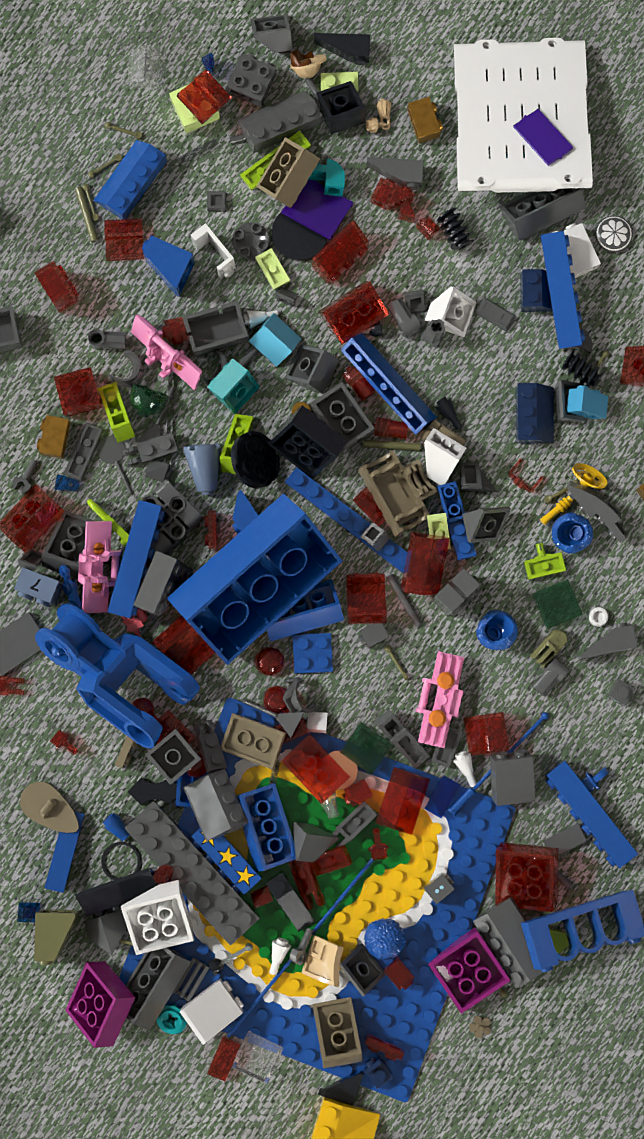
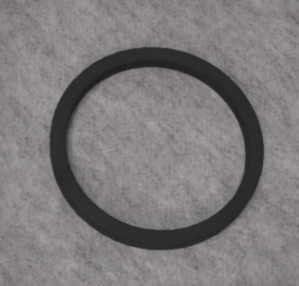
(114, 844)

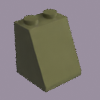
(52, 933)

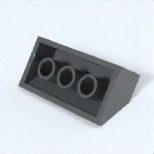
(279, 121)
(541, 209)
(506, 939)
(154, 984)

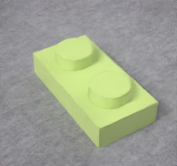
(333, 79)
(272, 269)
(438, 525)

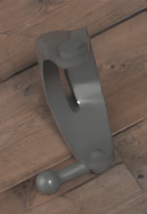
(222, 362)
(137, 372)
(291, 699)

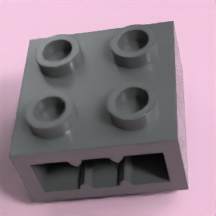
(251, 79)

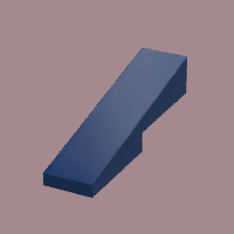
(63, 858)

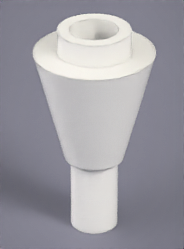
(254, 318)
(464, 763)
(279, 950)

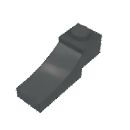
(401, 738)

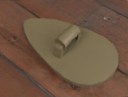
(48, 807)

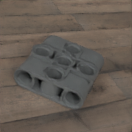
(187, 513)

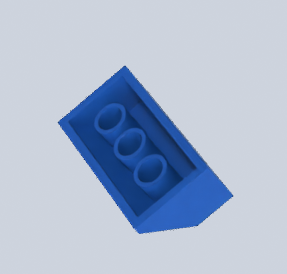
(131, 179)
(312, 611)
(267, 828)

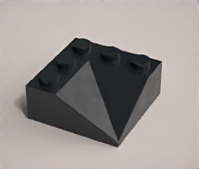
(307, 442)

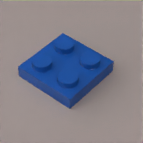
(312, 653)

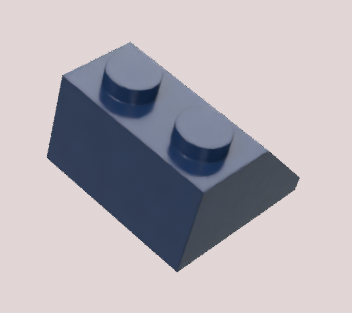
(534, 291)

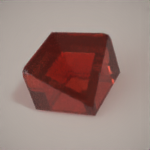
(262, 896)

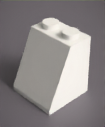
(212, 1010)

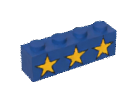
(229, 860)

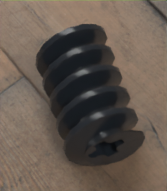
(453, 229)
(582, 369)

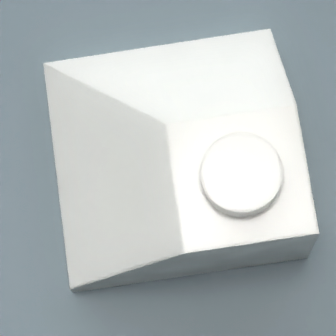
(453, 309)

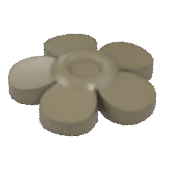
(480, 1025)

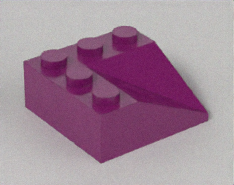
(468, 970)
(100, 1004)

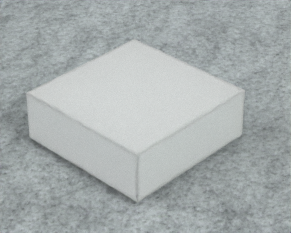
(317, 722)

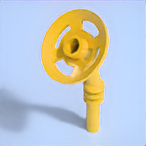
(588, 479)

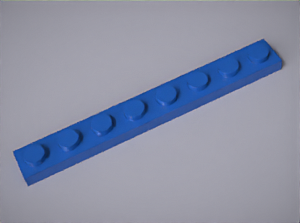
(343, 516)

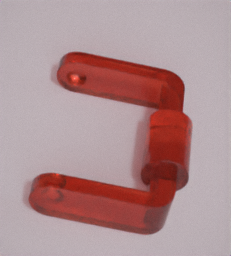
(518, 482)

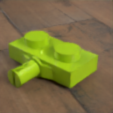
(544, 564)

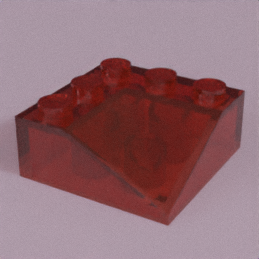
(527, 876)

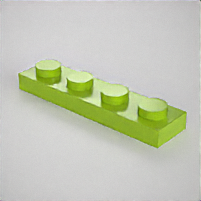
(255, 172)

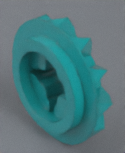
(168, 1025)

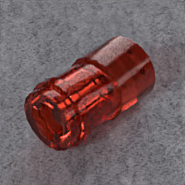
(358, 383)
(390, 428)

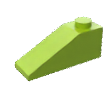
(116, 412)
(240, 425)

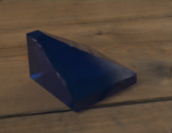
(208, 62)

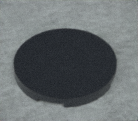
(295, 239)
(254, 460)

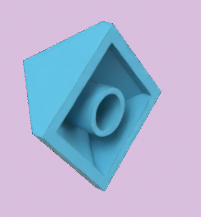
(275, 340)

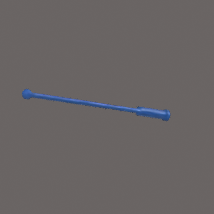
(471, 791)

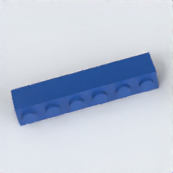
(561, 290)
(388, 383)
(135, 558)
(591, 814)

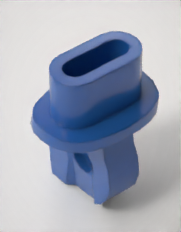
(591, 782)

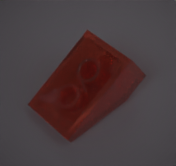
(315, 768)

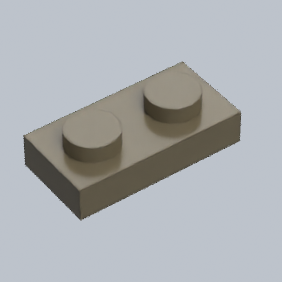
(124, 757)

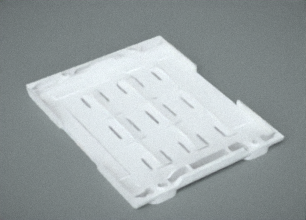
(478, 134)

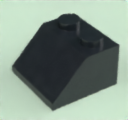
(341, 107)

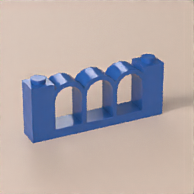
(539, 939)

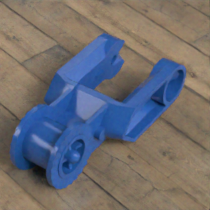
(106, 664)

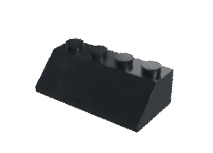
(116, 892)

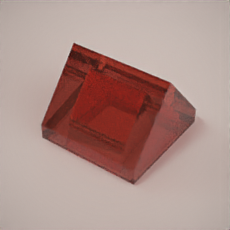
(406, 212)
(427, 227)

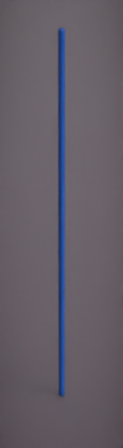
(289, 961)

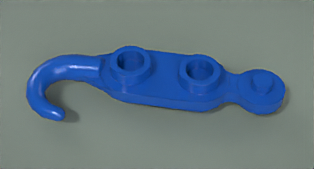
(70, 587)

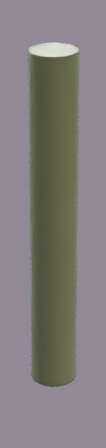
(86, 214)
(391, 445)

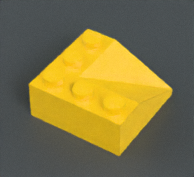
(344, 1121)

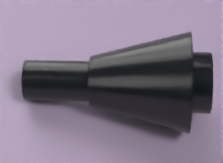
(447, 409)

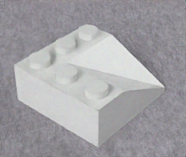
(158, 918)

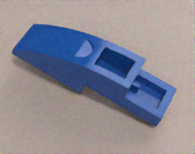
(454, 510)

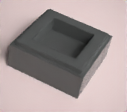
(216, 200)

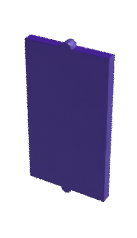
(543, 137)

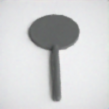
(112, 452)

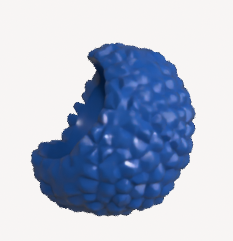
(572, 533)
(497, 630)
(384, 939)

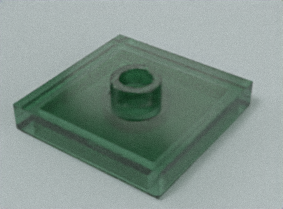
(557, 604)
(366, 748)

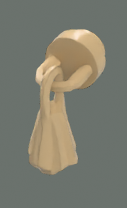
(384, 108)

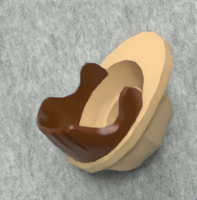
(306, 65)

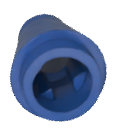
(116, 826)

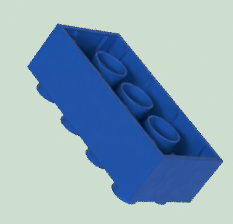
(255, 578)

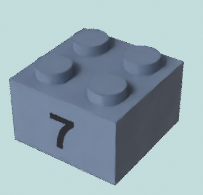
(38, 586)

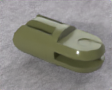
(549, 647)

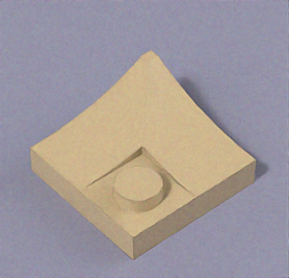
(323, 961)

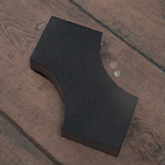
(144, 791)

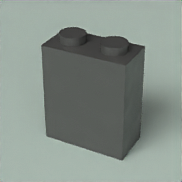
(512, 777)

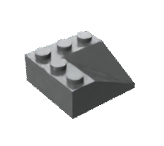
(160, 582)

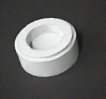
(598, 617)

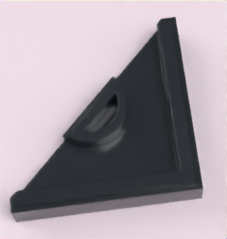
(344, 1089)

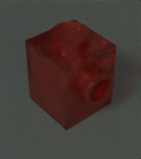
(174, 330)

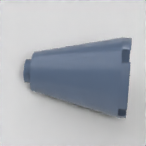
(204, 465)

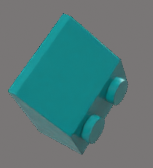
(233, 386)

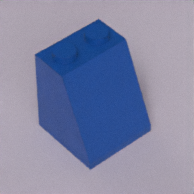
(169, 262)

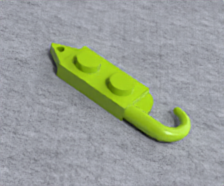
(105, 517)

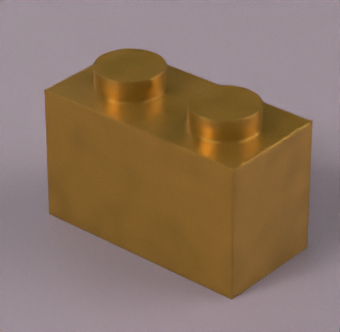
(424, 119)
(54, 436)

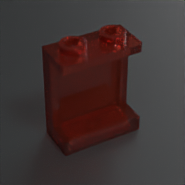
(366, 598)
(184, 645)

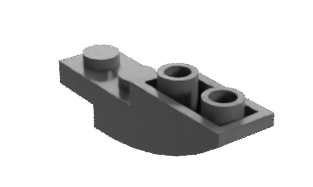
(594, 503)

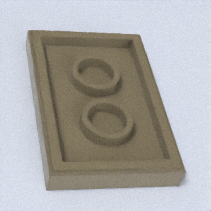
(253, 741)

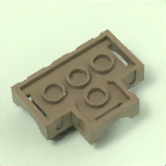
(398, 491)

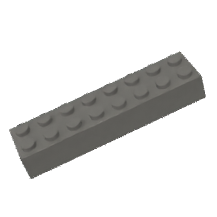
(197, 876)

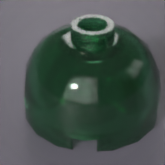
(147, 400)

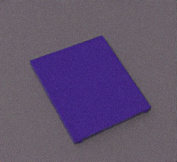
(318, 211)

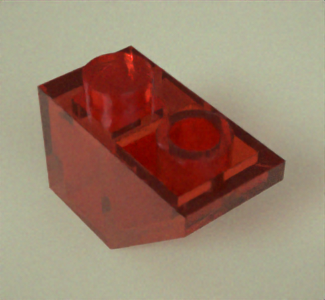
(389, 195)

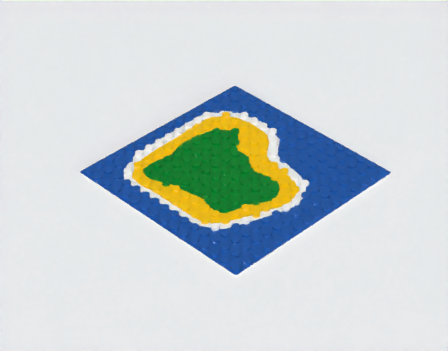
(388, 889)

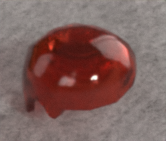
(269, 661)
(274, 700)

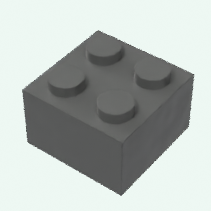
(173, 756)

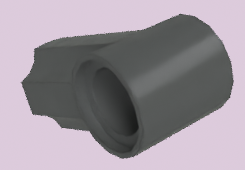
(406, 321)
(434, 332)
(109, 340)
(553, 673)

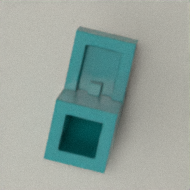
(333, 176)

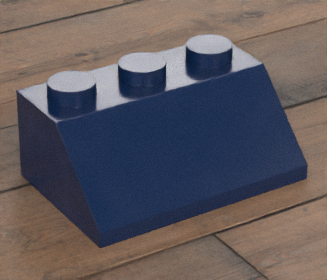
(534, 413)

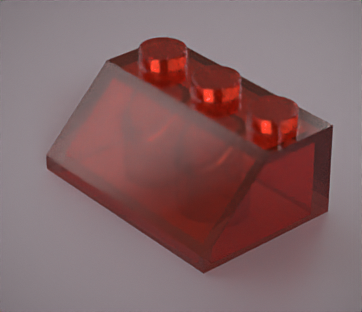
(340, 253)
(354, 312)
(30, 518)
(424, 564)
(402, 801)

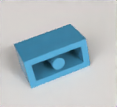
(587, 403)

